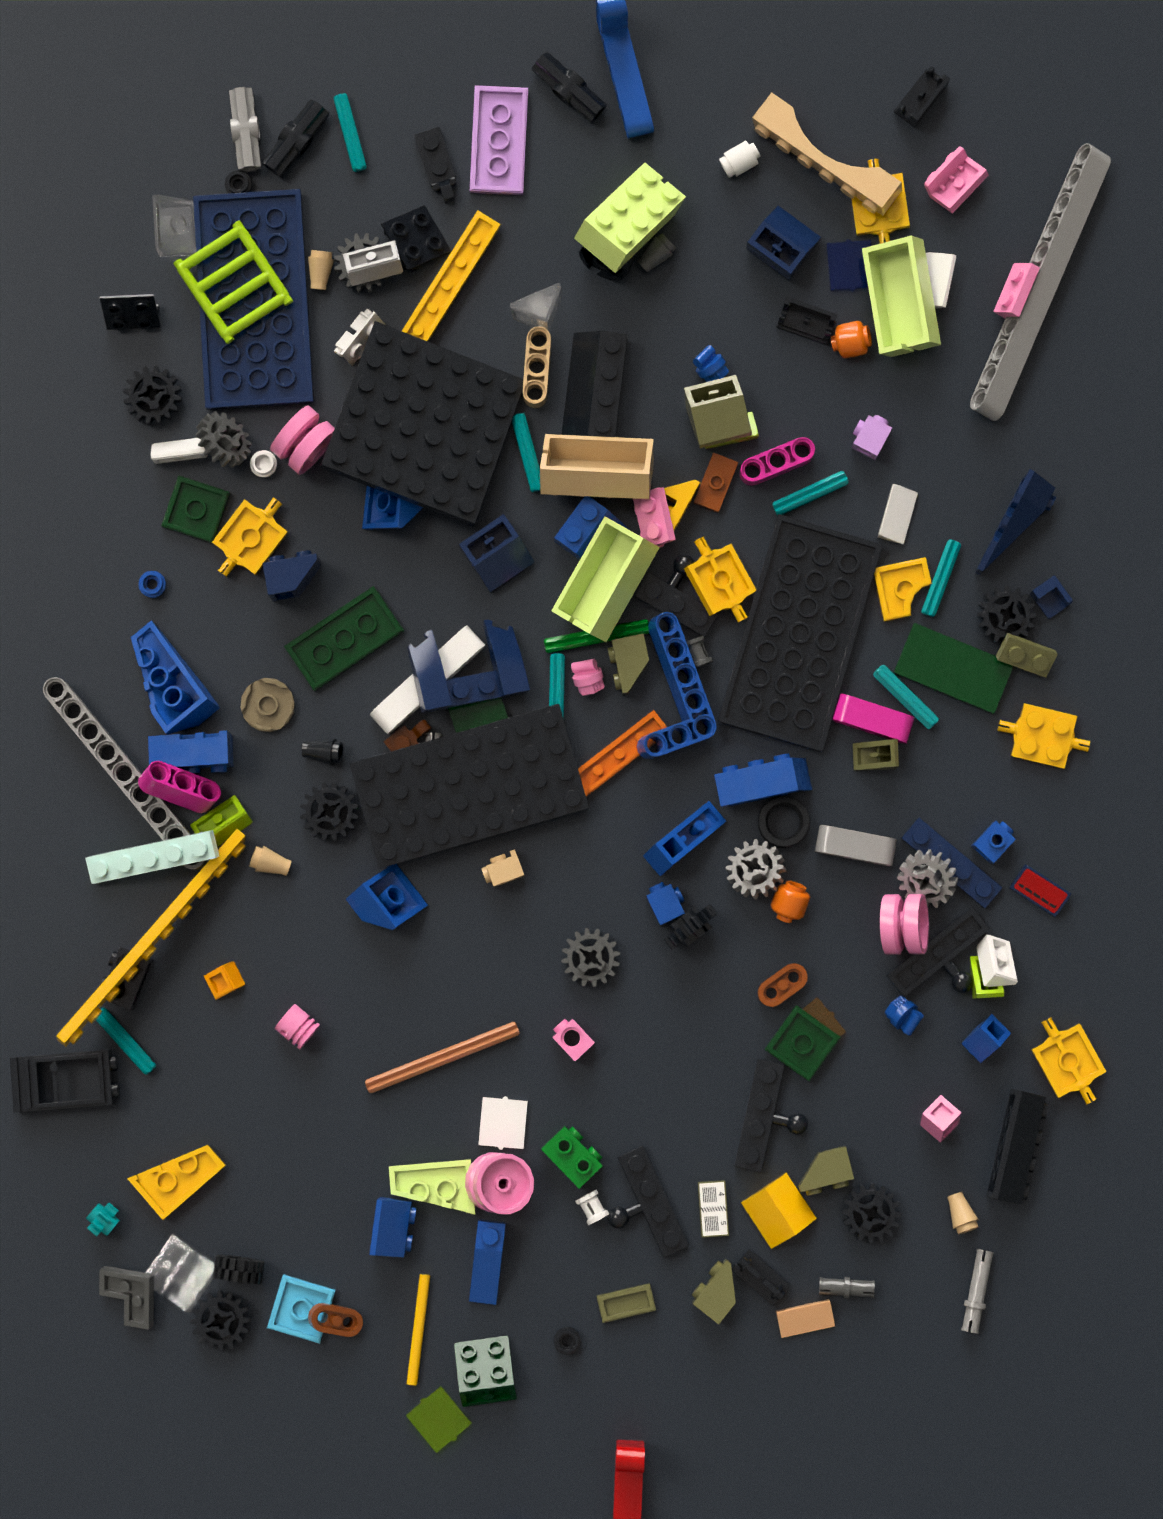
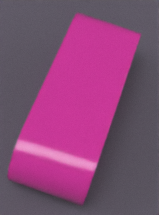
(786, 451)
(873, 718)
(191, 791)

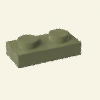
(1026, 655)

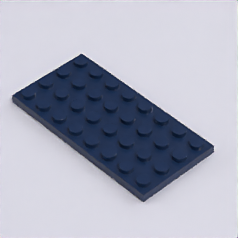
(272, 356)

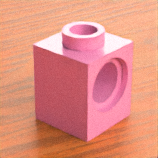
(577, 1050)
(940, 1118)

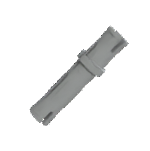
(977, 1291)

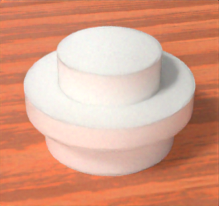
(263, 464)

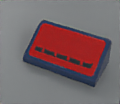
(1040, 890)

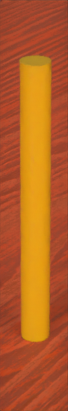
(418, 1329)

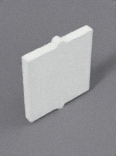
(503, 1123)

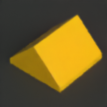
(779, 1210)

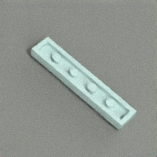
(152, 857)

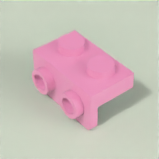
(955, 180)
(1016, 290)
(654, 518)

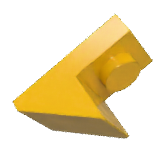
(680, 495)

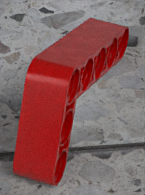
(628, 1479)

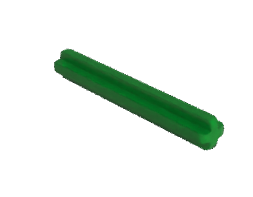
(583, 638)

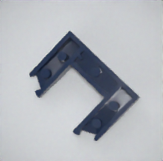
(504, 681)

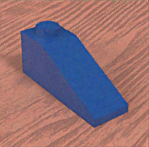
(684, 838)
(487, 1261)

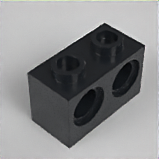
(135, 985)

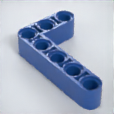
(623, 67)
(679, 690)

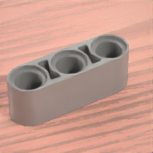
(855, 845)

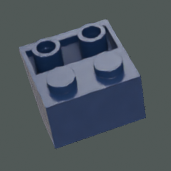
(782, 242)
(496, 553)
(290, 576)

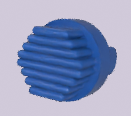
(710, 365)
(904, 1015)

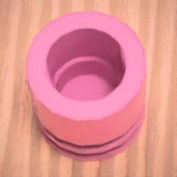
(297, 1026)

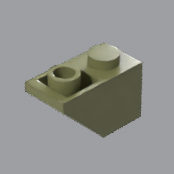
(630, 659)
(826, 1169)
(718, 1294)

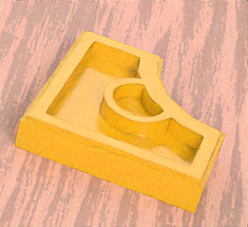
(897, 586)

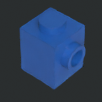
(994, 841)
(665, 902)
(986, 1038)

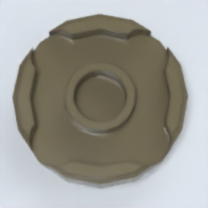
(267, 705)

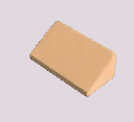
(805, 1318)

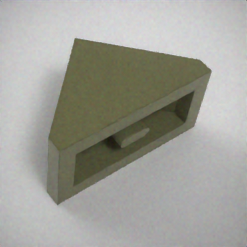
(876, 755)

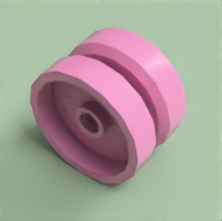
(303, 440)
(904, 924)
(504, 1196)

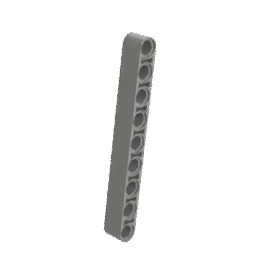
(115, 764)

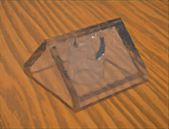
(174, 226)
(538, 307)

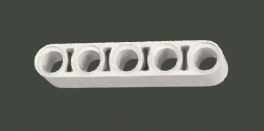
(404, 699)

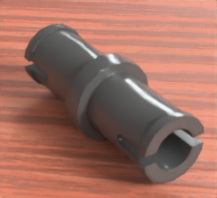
(846, 1287)

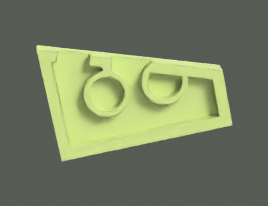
(433, 1183)

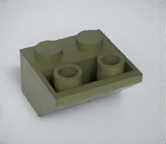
(717, 411)

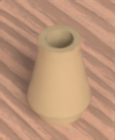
(320, 268)
(269, 862)
(962, 1214)

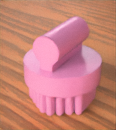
(587, 677)

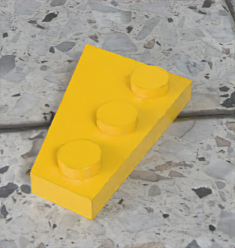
(176, 1180)

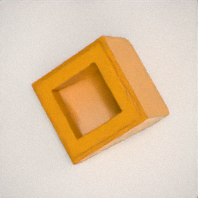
(224, 980)

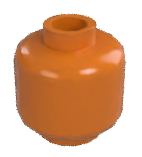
(851, 339)
(790, 901)

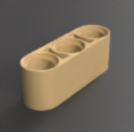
(532, 355)

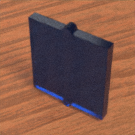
(847, 265)

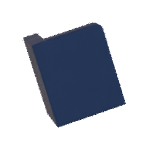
(1051, 597)

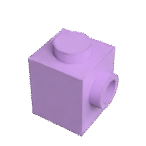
(871, 435)

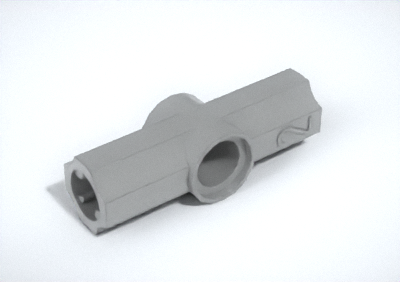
(245, 129)

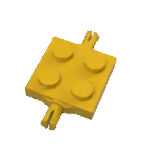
(876, 224)
(250, 537)
(720, 579)
(1043, 735)
(1068, 1060)

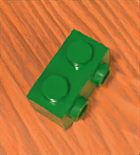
(572, 1156)

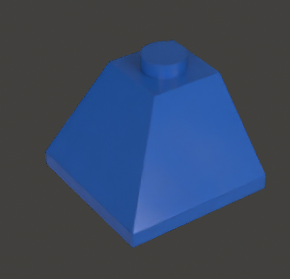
(386, 511)
(387, 899)

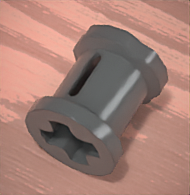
(699, 652)

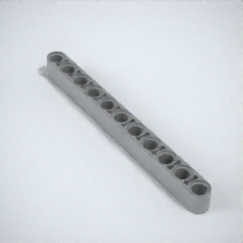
(1052, 257)

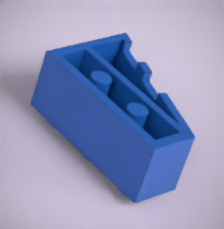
(193, 751)
(762, 780)

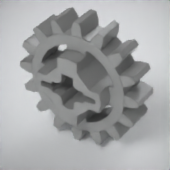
(940, 875)
(759, 880)

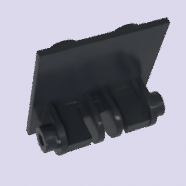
(416, 238)
(130, 311)

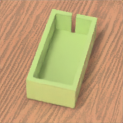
(629, 217)
(901, 296)
(605, 579)

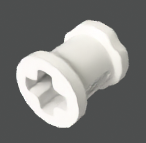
(592, 1207)

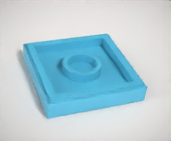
(293, 1305)

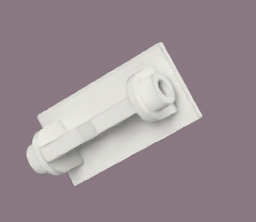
(351, 345)

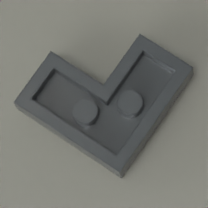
(135, 1290)

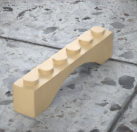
(870, 185)

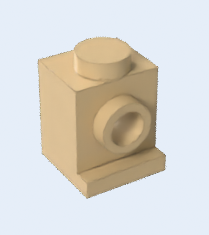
(503, 869)

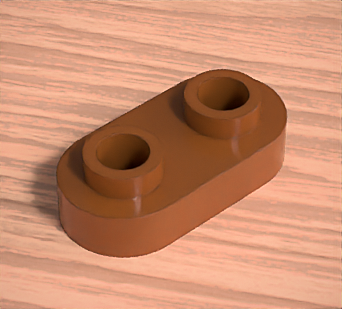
(782, 985)
(334, 1319)

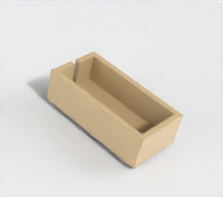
(596, 466)

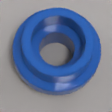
(148, 576)

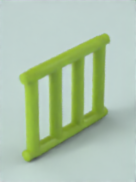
(267, 275)

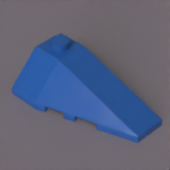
(173, 688)

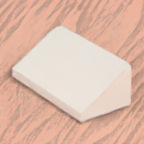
(940, 272)
(177, 451)
(897, 514)
(996, 962)

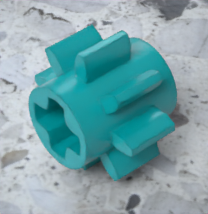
(102, 1219)

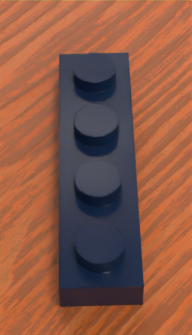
(970, 877)

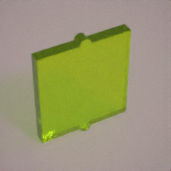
(438, 1419)

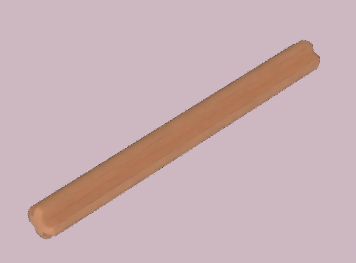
(442, 1057)

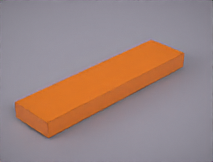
(618, 753)

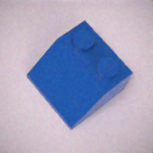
(582, 525)
(392, 1227)

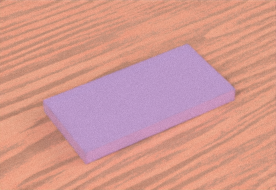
(499, 140)

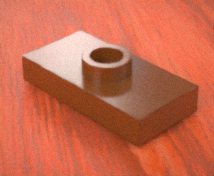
(715, 482)

